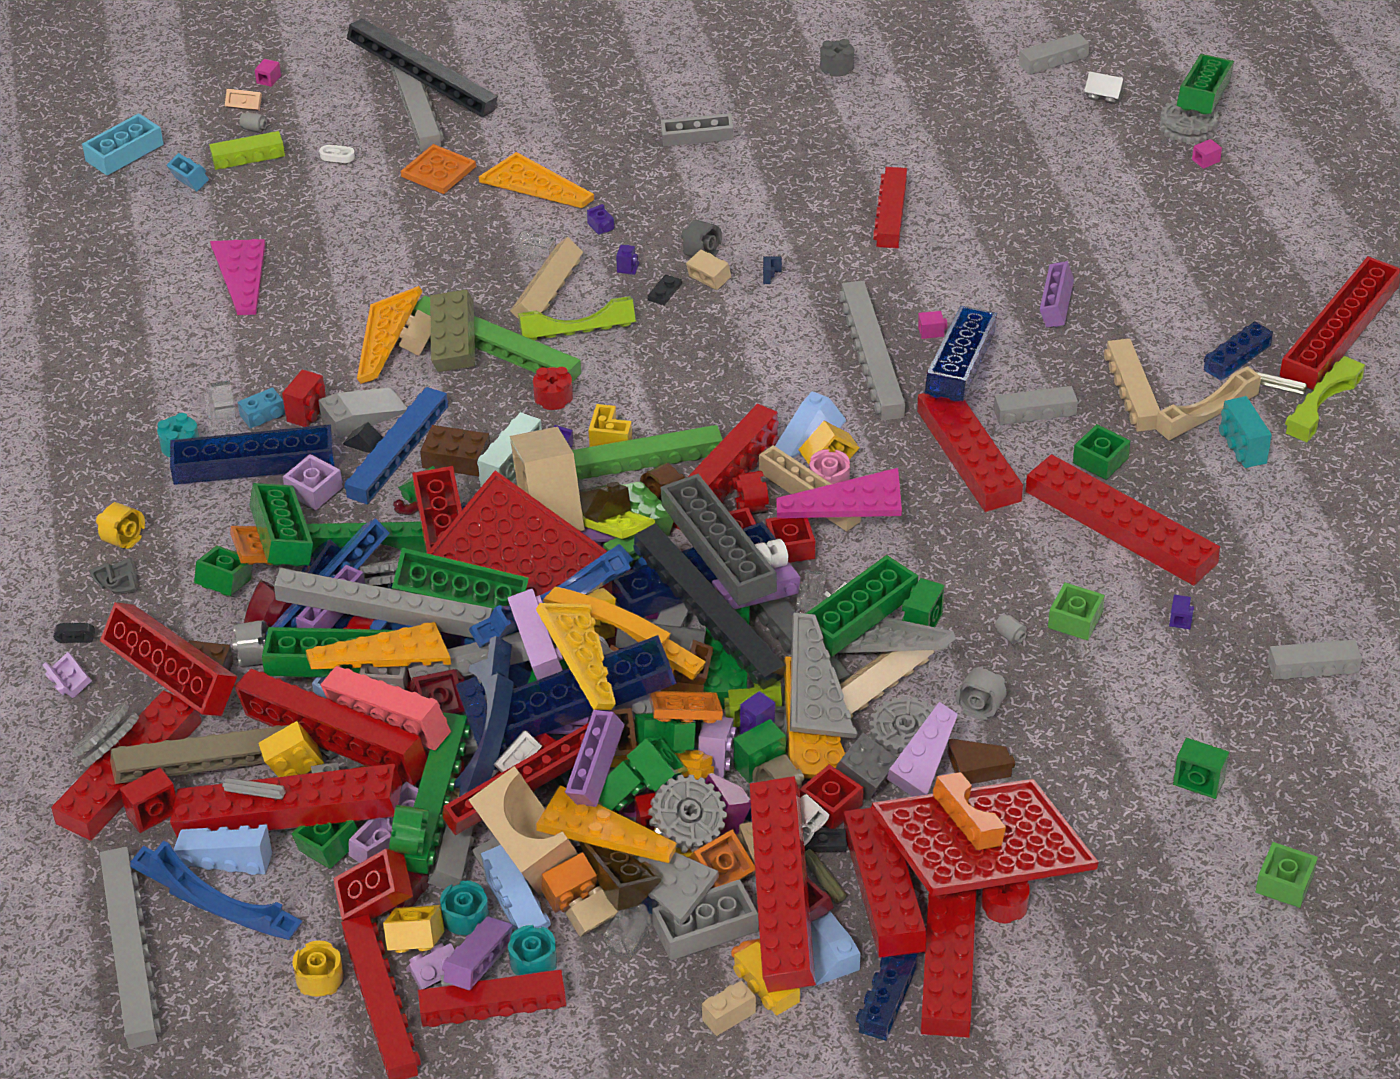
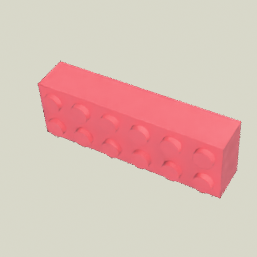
(389, 704)

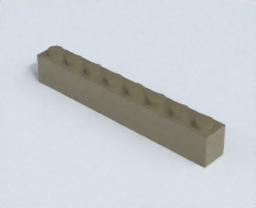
(190, 754)

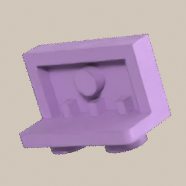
(68, 675)
(428, 969)

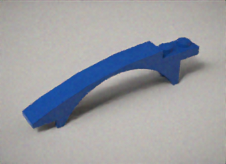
(588, 580)
(168, 869)

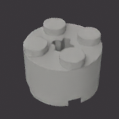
(249, 642)
(981, 693)

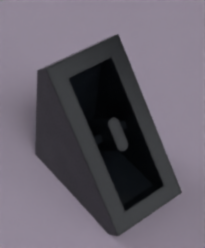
(363, 438)

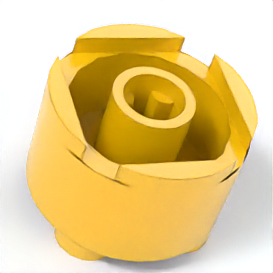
(120, 525)
(318, 969)

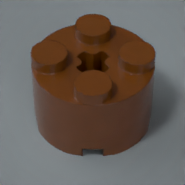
(660, 477)

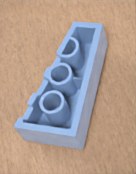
(226, 849)
(512, 890)

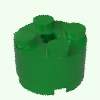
(408, 830)

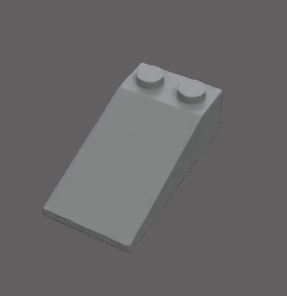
(353, 409)

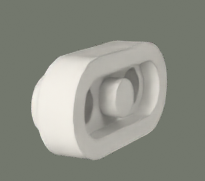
(337, 153)

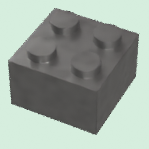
(867, 764)

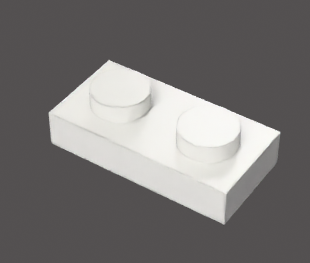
(520, 749)

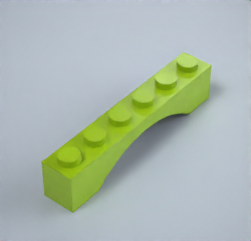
(615, 312)
(1343, 376)

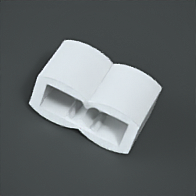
(812, 817)

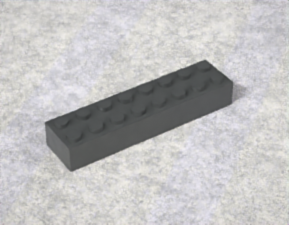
(719, 539)

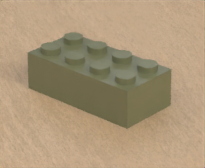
(452, 330)

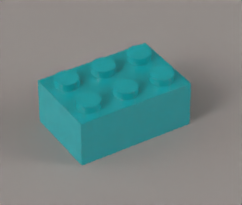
(1245, 432)

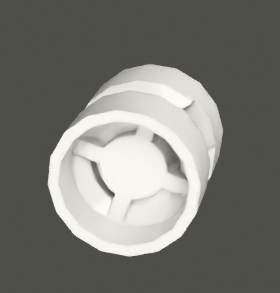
(774, 552)

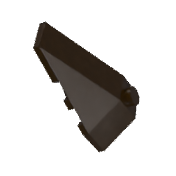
(604, 501)
(621, 876)

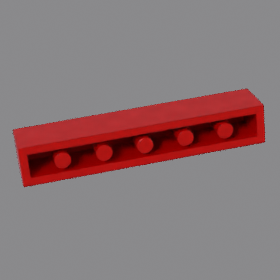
(891, 204)
(492, 998)

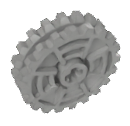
(1187, 125)
(386, 569)
(898, 722)
(105, 734)
(689, 796)

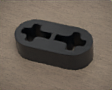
(74, 633)

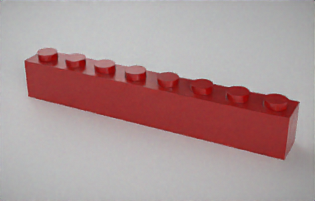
(535, 771)
(379, 998)

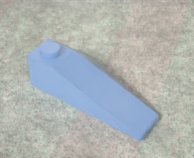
(806, 420)
(832, 949)

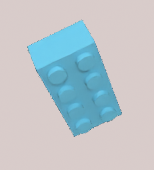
(122, 144)

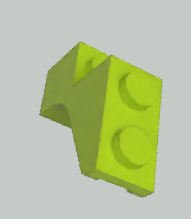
(738, 696)

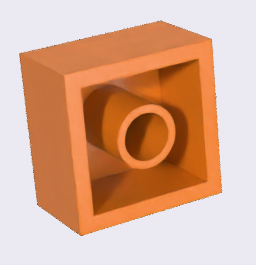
(726, 857)
(568, 882)

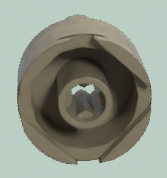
(777, 768)

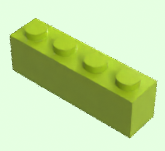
(247, 150)

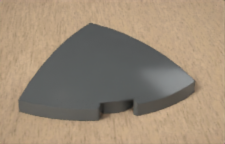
(117, 577)

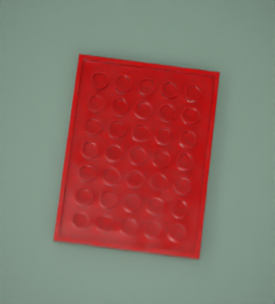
(517, 535)
(1034, 844)

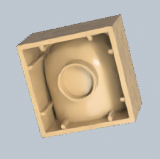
(548, 472)
(512, 815)

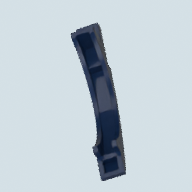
(498, 688)

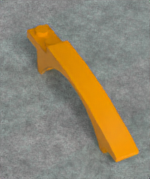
(637, 627)

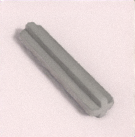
(254, 788)

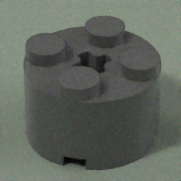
(837, 57)
(701, 236)

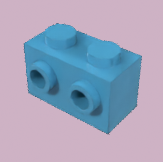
(188, 172)
(261, 407)

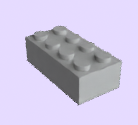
(718, 918)

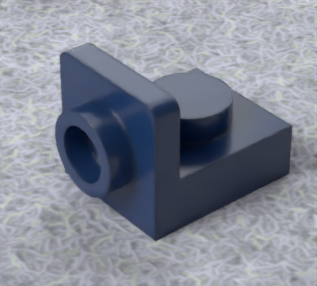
(771, 265)

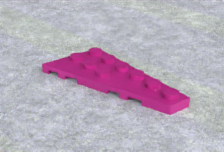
(242, 270)
(858, 497)

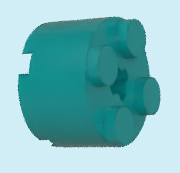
(175, 428)
(463, 907)
(532, 950)

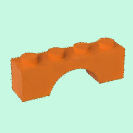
(980, 827)

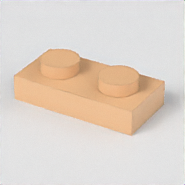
(243, 99)

